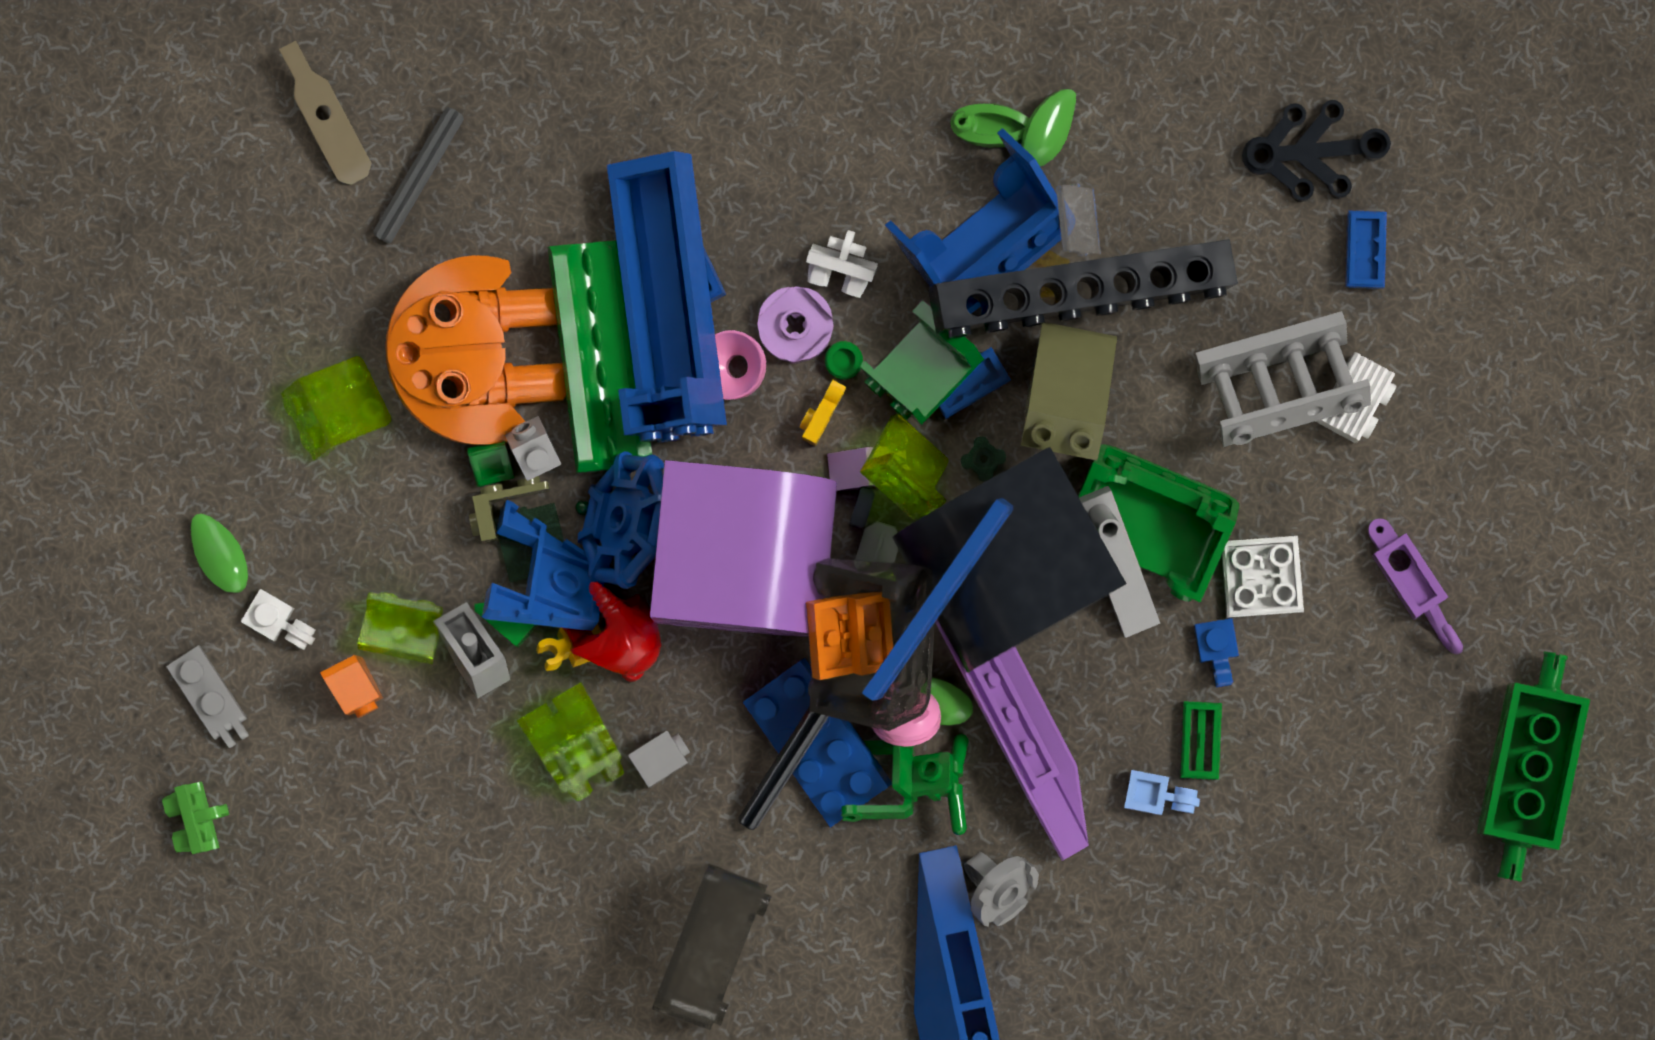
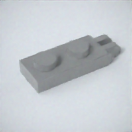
(208, 695)

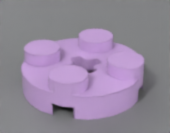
(773, 324)

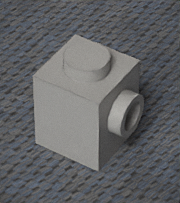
(533, 448)

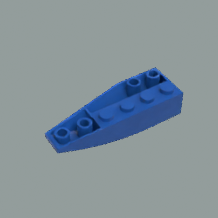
(949, 969)

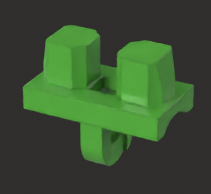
(199, 829)

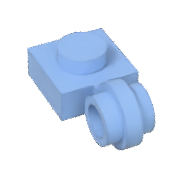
(1149, 792)

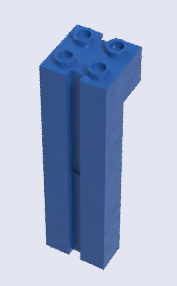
(665, 300)

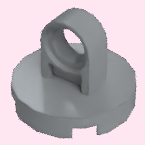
(999, 887)

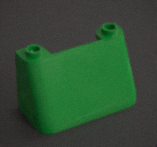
(1169, 518)

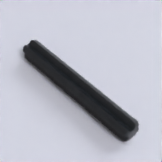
(781, 769)

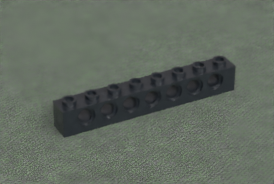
(1211, 259)

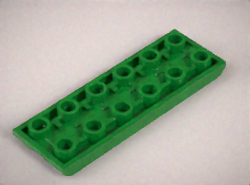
(594, 351)

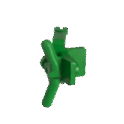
(916, 776)

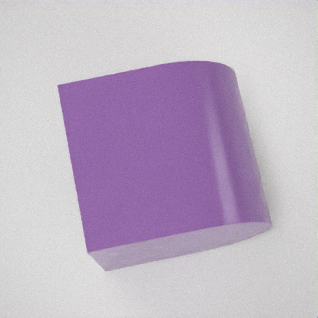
(740, 547)

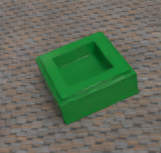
(490, 463)

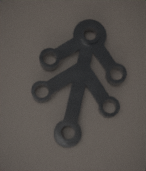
(1308, 152)

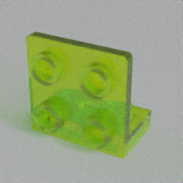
(906, 468)

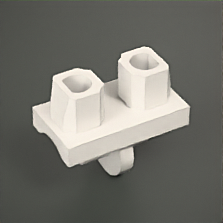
(857, 270)

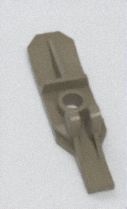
(336, 133)

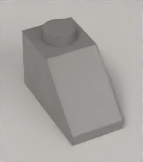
(472, 650)

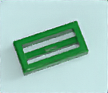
(1199, 772)

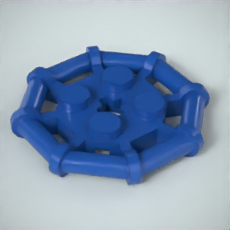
(627, 536)

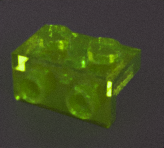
(400, 627)

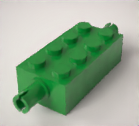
(1533, 766)

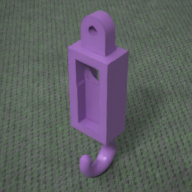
(1416, 585)

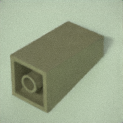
(1069, 391)

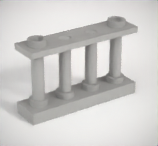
(1272, 348)

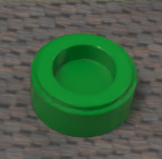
(843, 360)

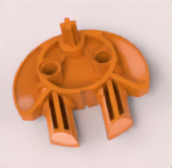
(468, 350)

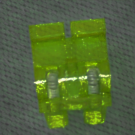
(573, 736)

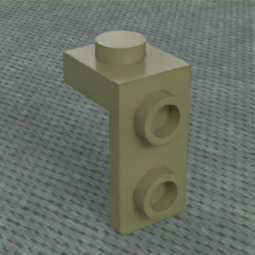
(483, 521)

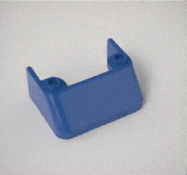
(1000, 236)

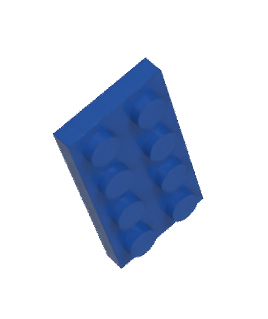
(837, 764)

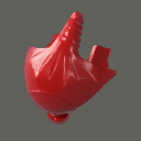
(629, 640)

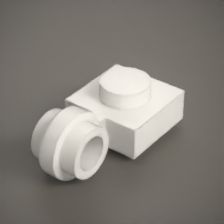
(270, 616)

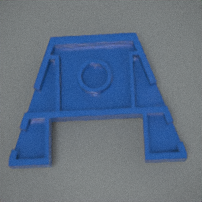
(556, 581)

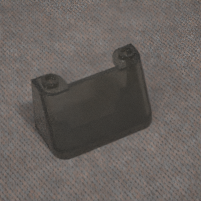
(909, 695)

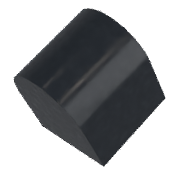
(1033, 572)

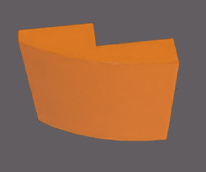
(849, 634)

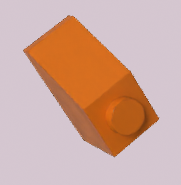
(353, 686)

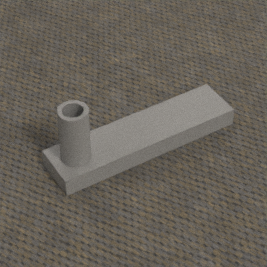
(1132, 601)

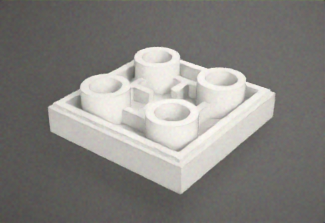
(1262, 577)

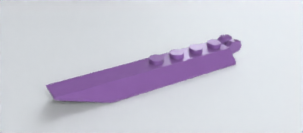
(1031, 746)

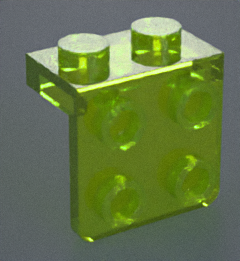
(335, 406)

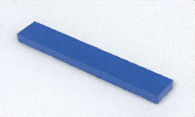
(938, 599)

